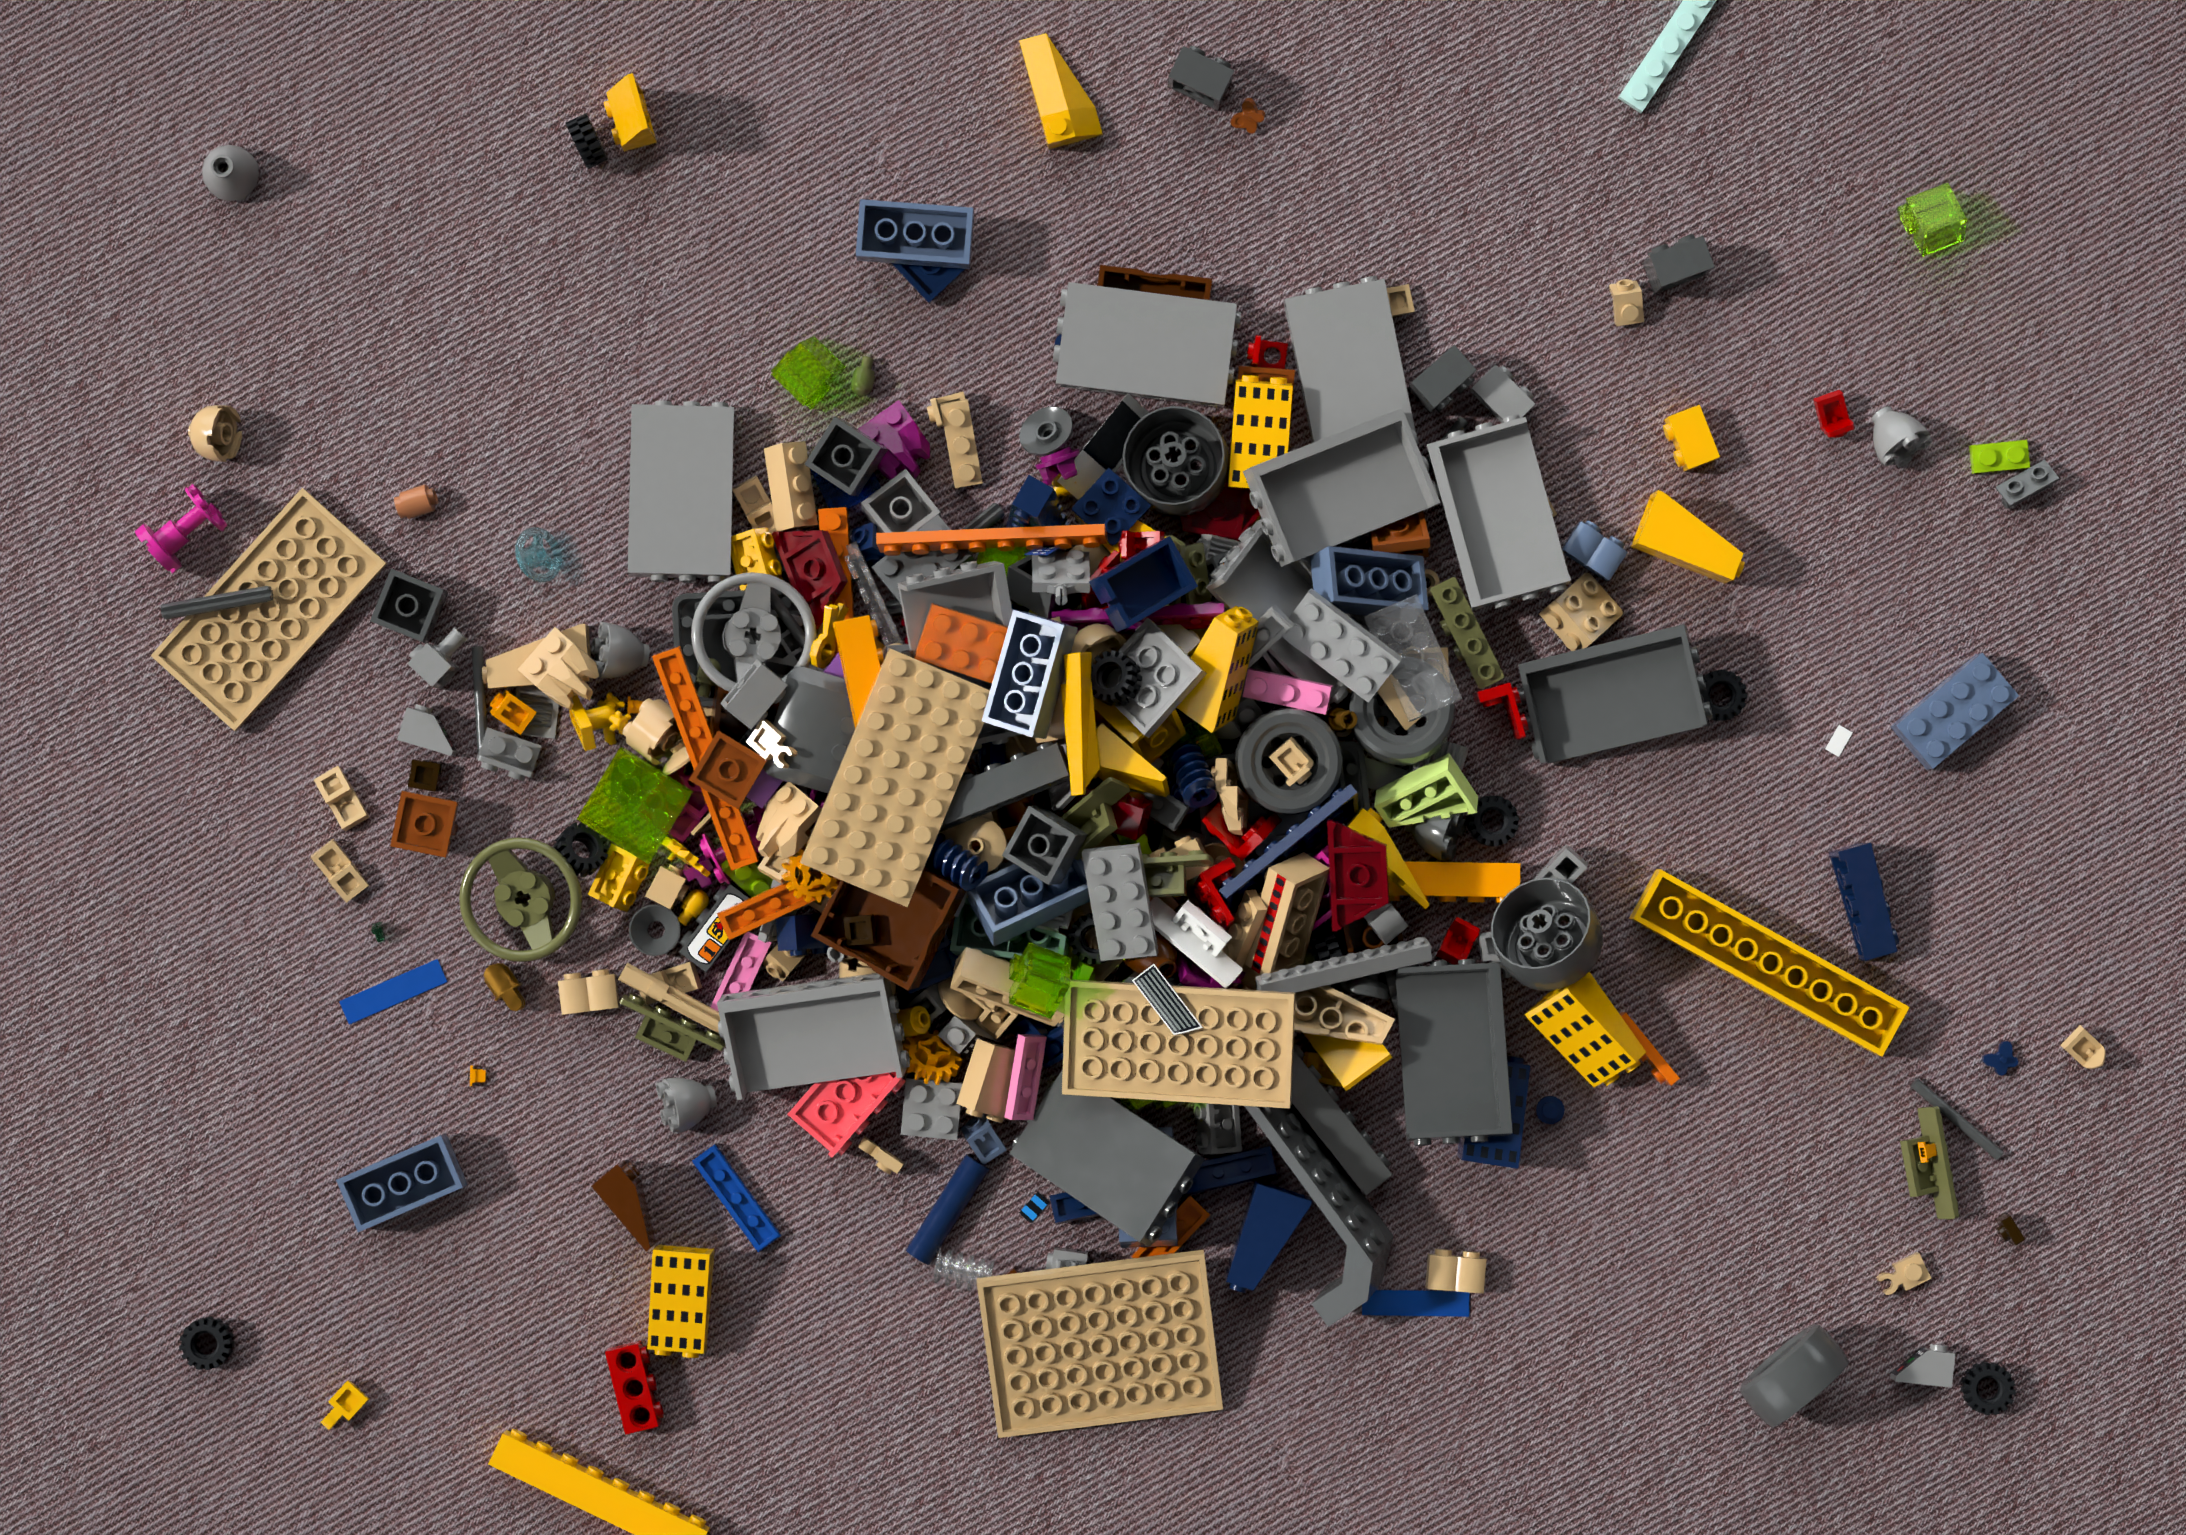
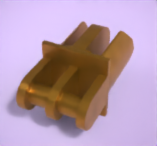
(504, 985)

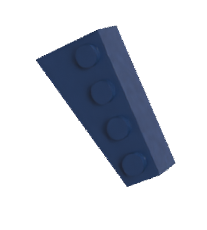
(1036, 506)
(1864, 900)

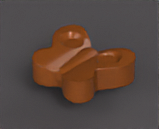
(1248, 117)

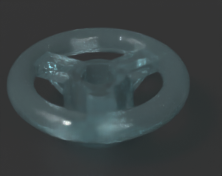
(535, 555)

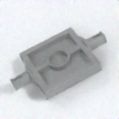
(1061, 573)

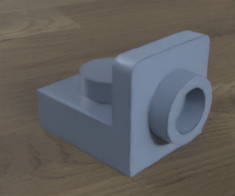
(983, 1139)

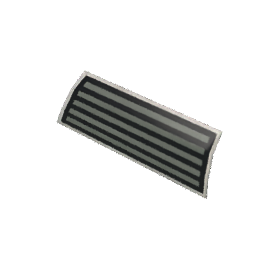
(1166, 1001)

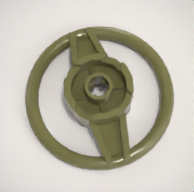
(512, 879)

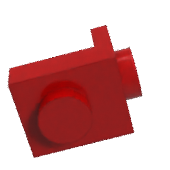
(1833, 414)
(1134, 542)
(1458, 941)

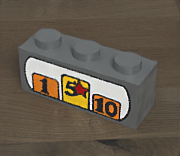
(709, 939)

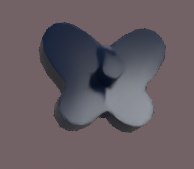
(2001, 1059)

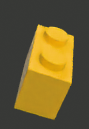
(1691, 438)

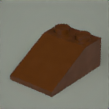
(626, 1199)

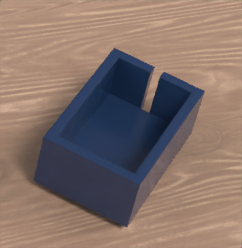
(1143, 583)

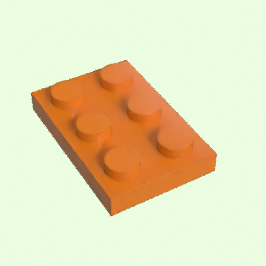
(961, 643)

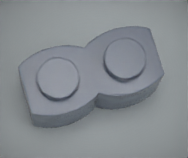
(1594, 550)

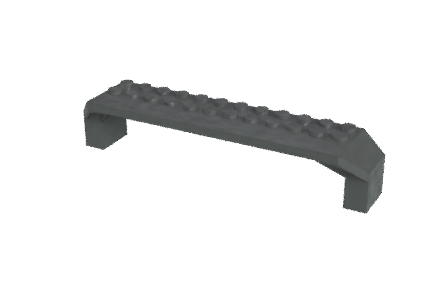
(1336, 1196)

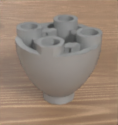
(237, 180)
(1897, 437)
(618, 651)
(684, 1102)

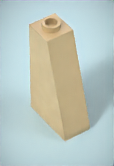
(503, 669)

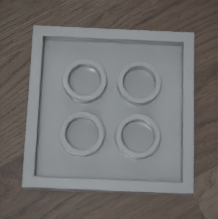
(1166, 677)

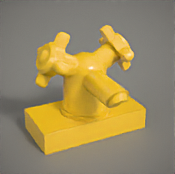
(597, 718)

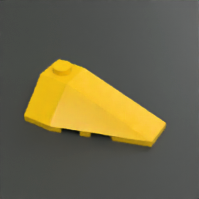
(1060, 99)
(1369, 824)

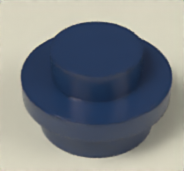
(1550, 1109)

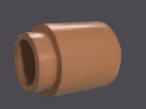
(416, 502)

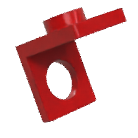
(1257, 349)

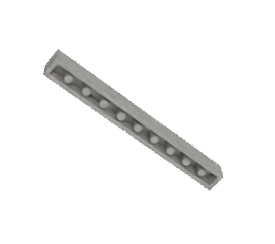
(1346, 967)

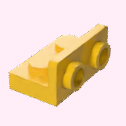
(755, 553)
(619, 878)

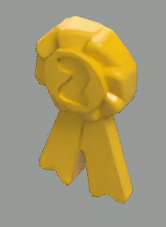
(824, 646)
(679, 851)

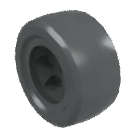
(1184, 427)
(1256, 744)
(1394, 749)
(1535, 913)
(1794, 1375)

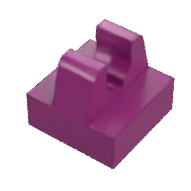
(692, 873)

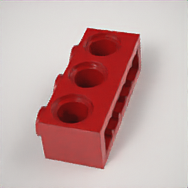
(629, 1401)

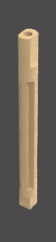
(670, 996)

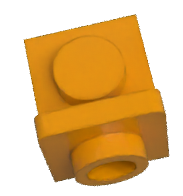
(512, 711)

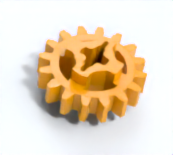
(806, 880)
(931, 1058)

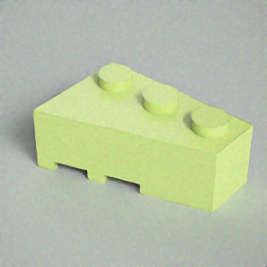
(1426, 793)

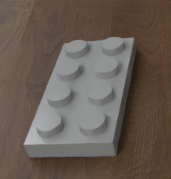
(1341, 645)
(1120, 902)

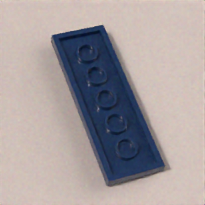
(1298, 839)

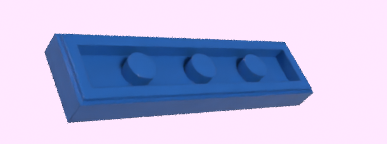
(736, 1198)

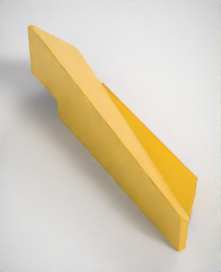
(1079, 721)

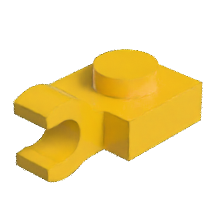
(346, 1403)

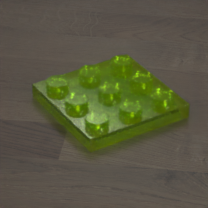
(635, 805)

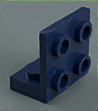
(1113, 504)

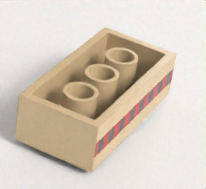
(1292, 903)

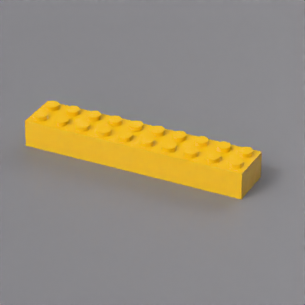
(1769, 962)

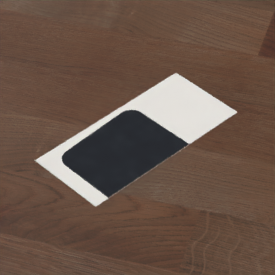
(1105, 447)

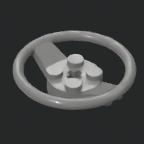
(752, 615)

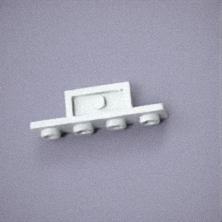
(1197, 938)

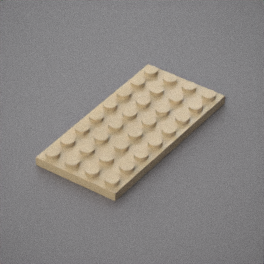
(246, 651)
(897, 778)
(1125, 1050)

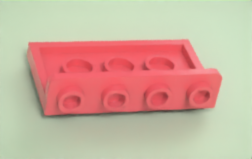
(841, 1107)

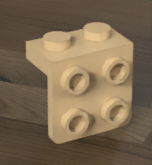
(1581, 613)

